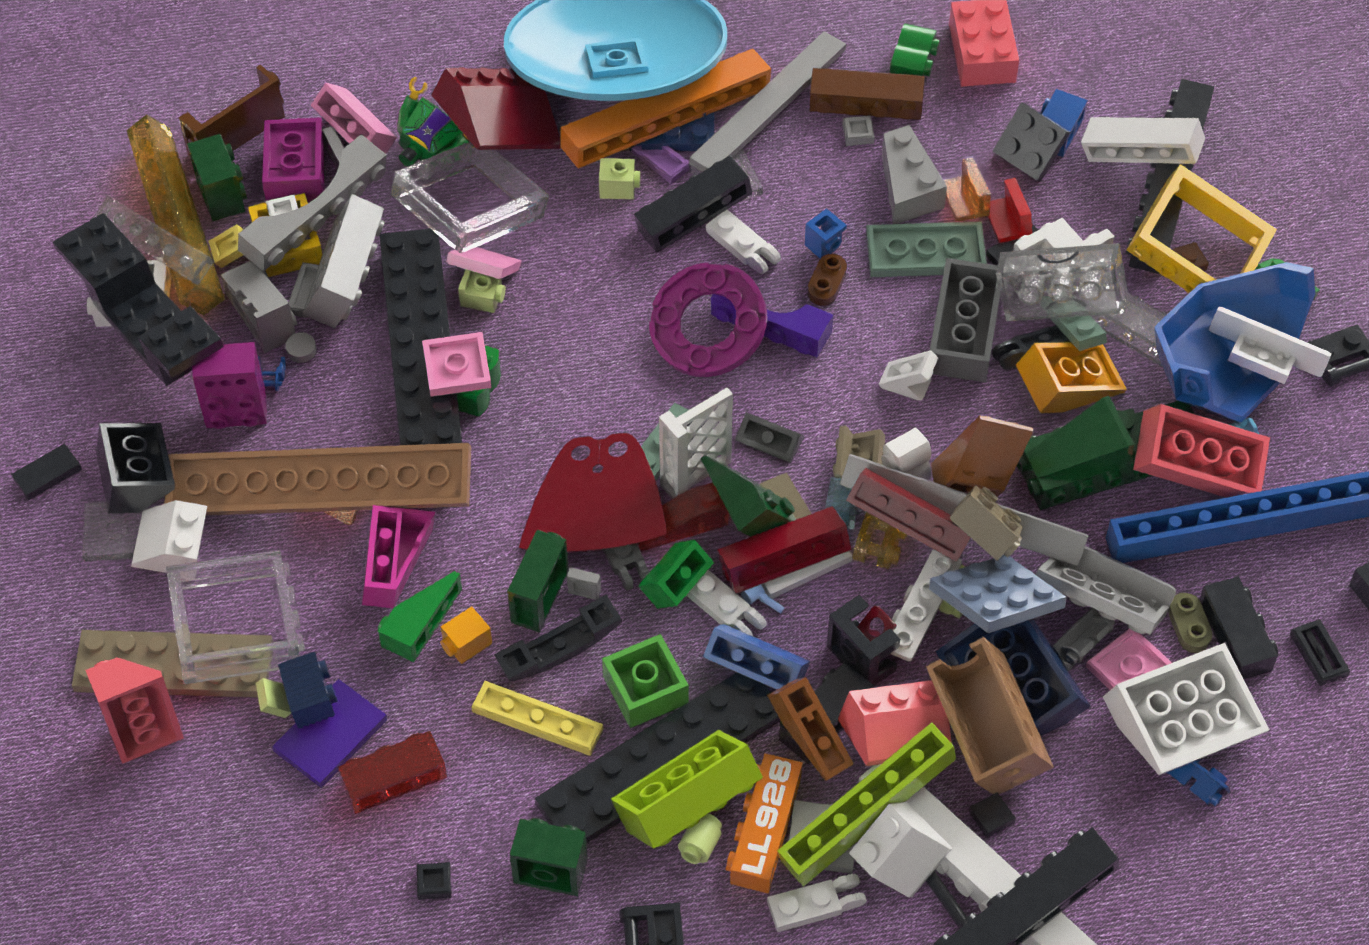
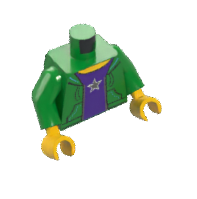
(425, 128)

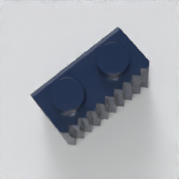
(307, 690)

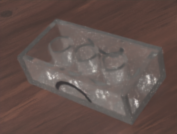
(1062, 282)

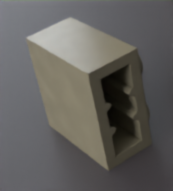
(988, 523)

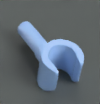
(757, 592)

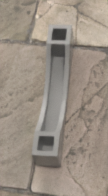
(272, 236)

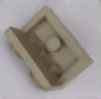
(864, 445)

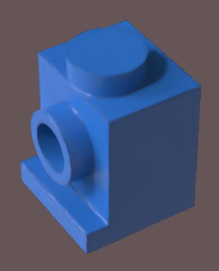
(828, 238)

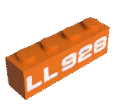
(765, 824)

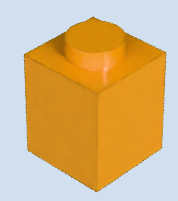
(465, 635)

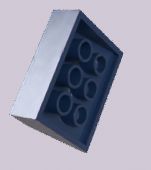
(1040, 674)

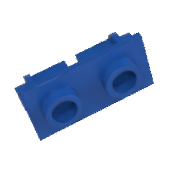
(1208, 782)

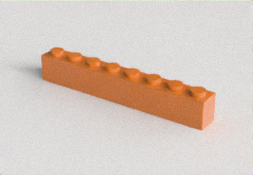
(648, 117)

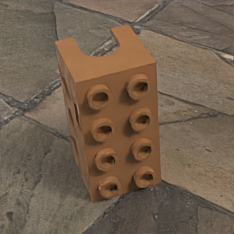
(990, 719)

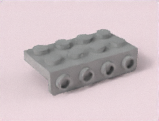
(1111, 589)

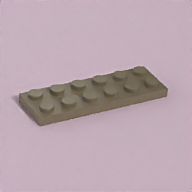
(161, 653)

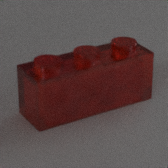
(392, 771)

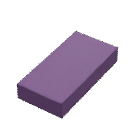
(664, 162)

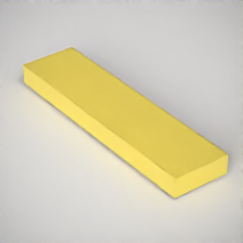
(537, 718)

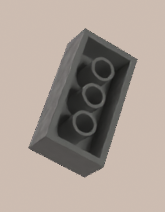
(965, 320)

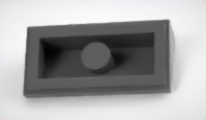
(769, 437)

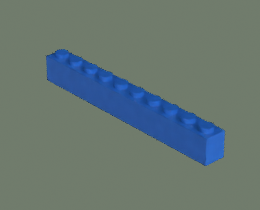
(1239, 518)

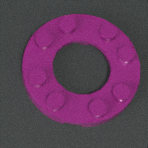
(680, 292)

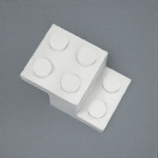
(1060, 235)

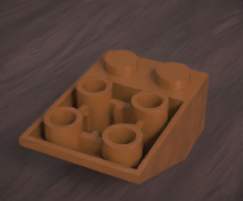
(982, 456)

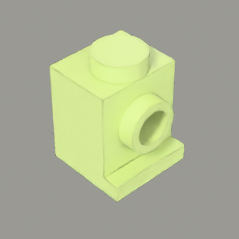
(480, 291)

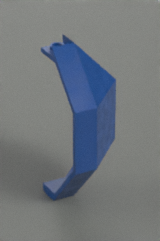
(1198, 358)

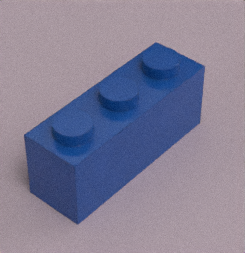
(754, 657)

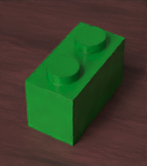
(676, 574)

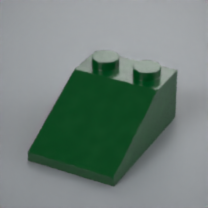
(748, 503)

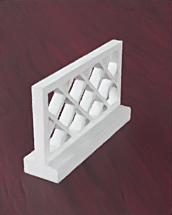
(675, 436)

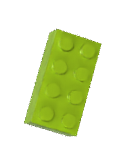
(687, 789)

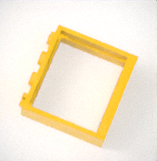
(1212, 204)

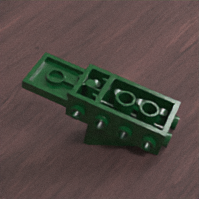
(1085, 455)

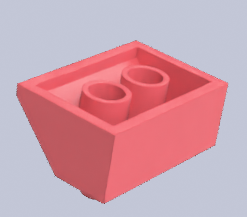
(889, 717)

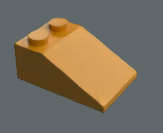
(1068, 378)

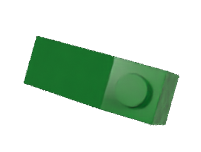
(417, 618)

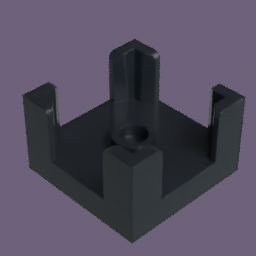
(855, 649)

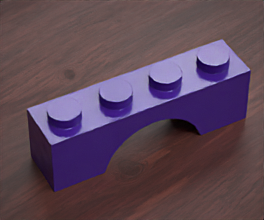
(801, 329)

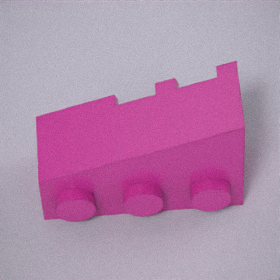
(393, 550)

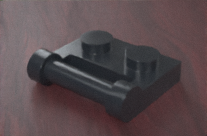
(1344, 346)
(662, 921)

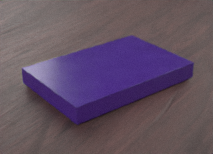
(328, 744)

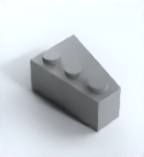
(910, 176)
(259, 305)

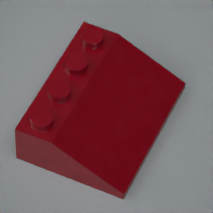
(497, 109)

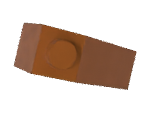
(810, 727)

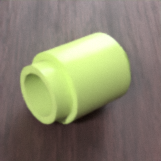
(700, 840)

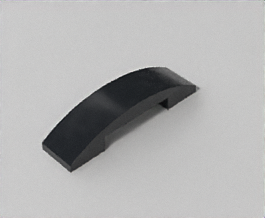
(561, 643)

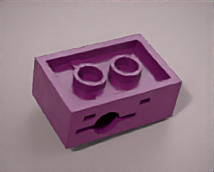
(293, 158)
(231, 387)

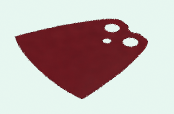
(598, 508)

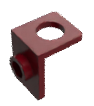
(875, 612)

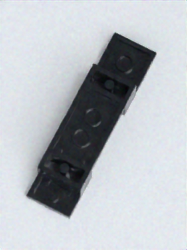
(133, 302)

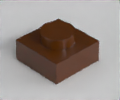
(1193, 254)

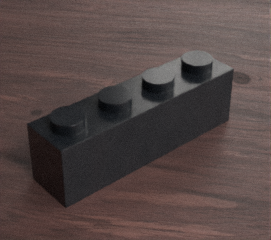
(693, 203)

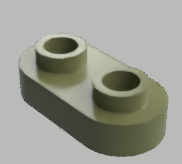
(1189, 620)

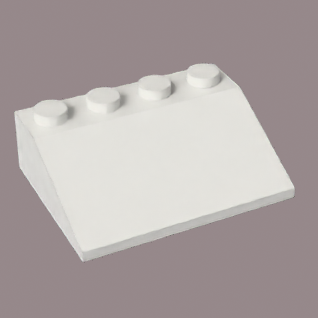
(1186, 709)

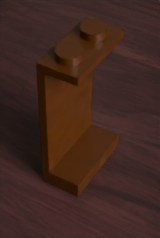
(241, 119)

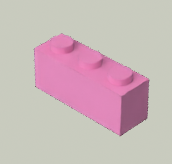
(351, 117)

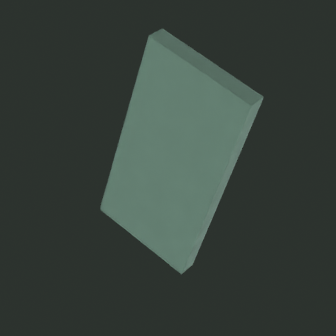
(922, 247)

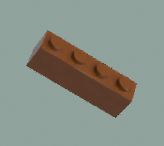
(866, 93)

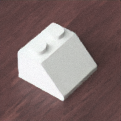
(169, 535)
(900, 849)

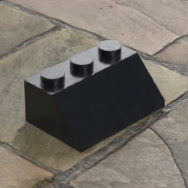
(133, 465)

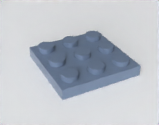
(997, 593)

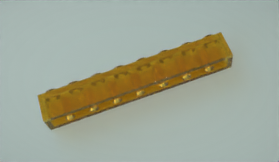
(173, 206)

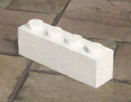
(1143, 140)

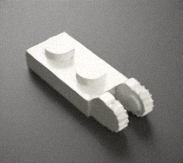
(742, 241)
(724, 604)
(814, 902)

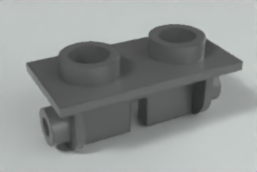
(1082, 638)

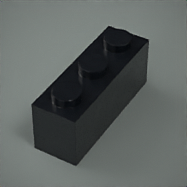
(1239, 626)
(832, 697)

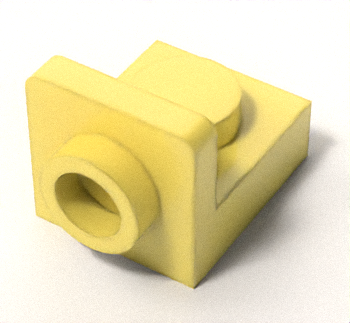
(225, 246)

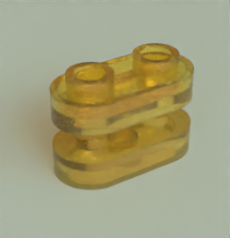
(888, 552)

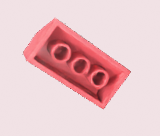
(134, 707)

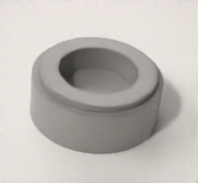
(301, 347)

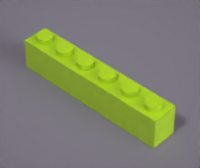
(858, 809)

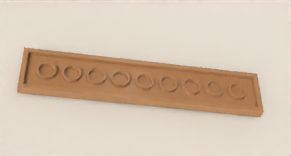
(324, 479)

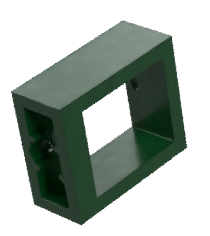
(538, 580)

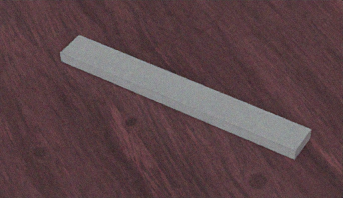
(768, 102)
(1036, 533)

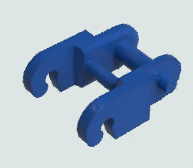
(279, 374)

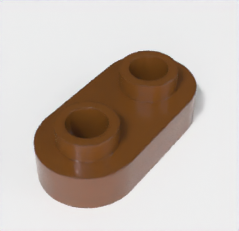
(829, 277)

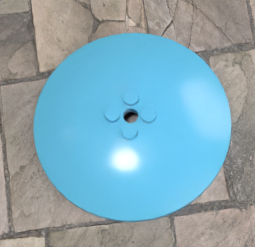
(614, 46)

